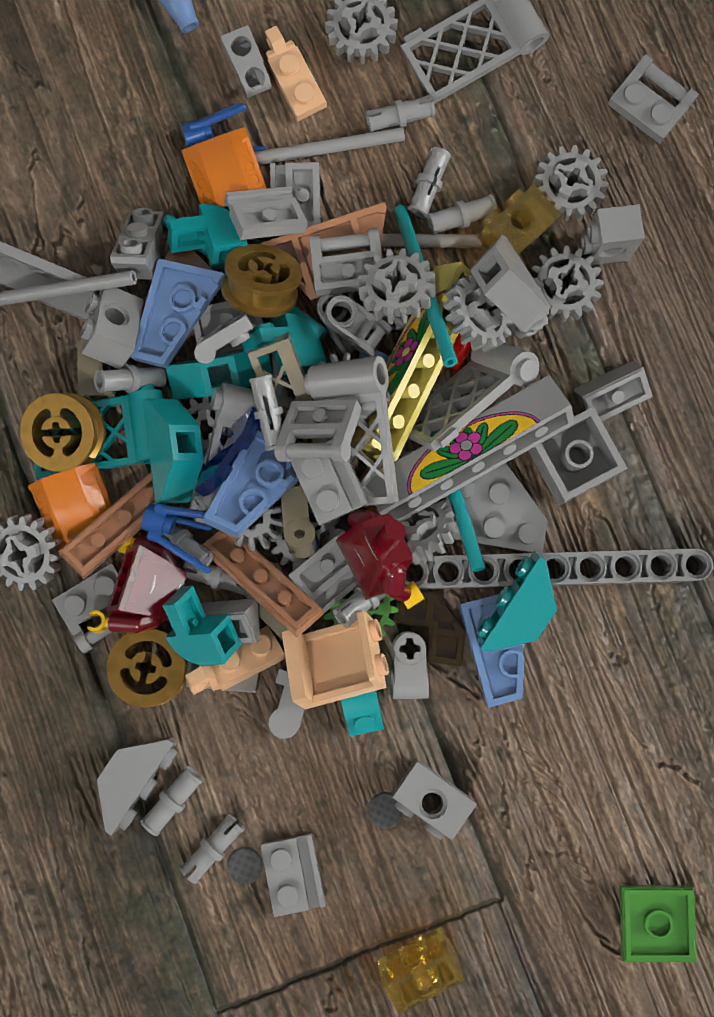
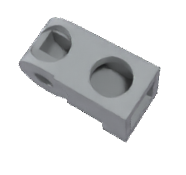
(246, 61)
(288, 717)

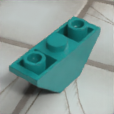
(198, 379)
(173, 450)
(521, 609)

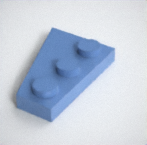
(172, 309)
(250, 489)
(498, 670)

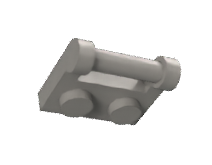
(647, 108)
(341, 272)
(232, 331)
(318, 420)
(83, 598)

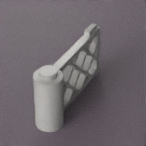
(516, 25)
(496, 367)
(367, 382)
(229, 405)

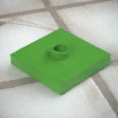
(657, 923)

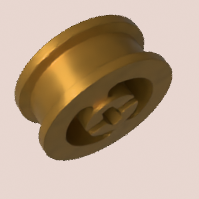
(261, 280)
(63, 454)
(121, 660)

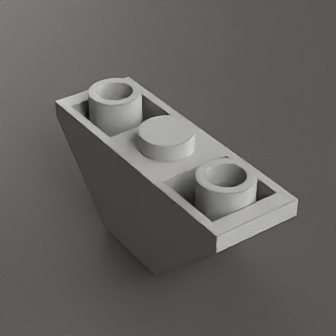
(139, 243)
(509, 284)
(131, 777)

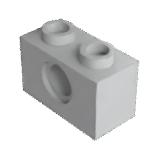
(613, 234)
(111, 326)
(454, 805)

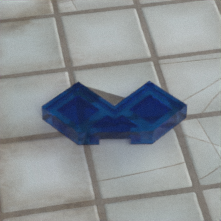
(219, 467)

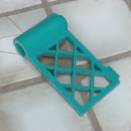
(133, 424)

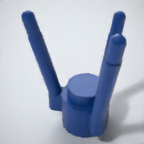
(201, 129)
(162, 519)

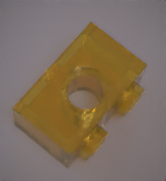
(530, 209)
(420, 970)

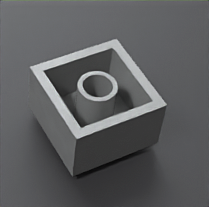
(578, 458)

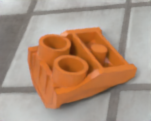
(223, 166)
(71, 500)

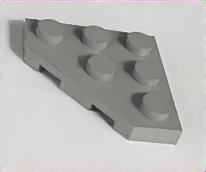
(503, 513)

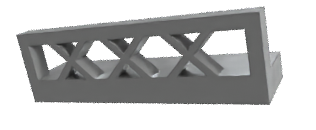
(25, 270)

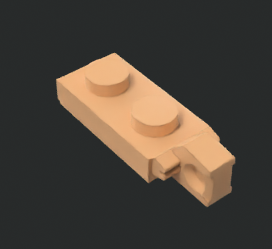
(293, 76)
(244, 663)

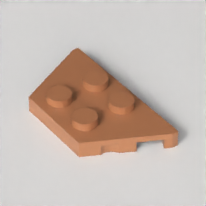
(353, 223)

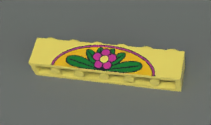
(413, 368)

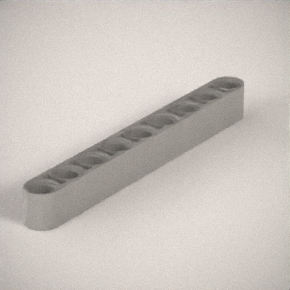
(569, 562)

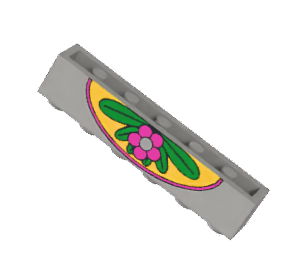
(481, 446)

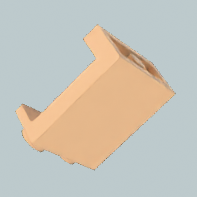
(335, 662)

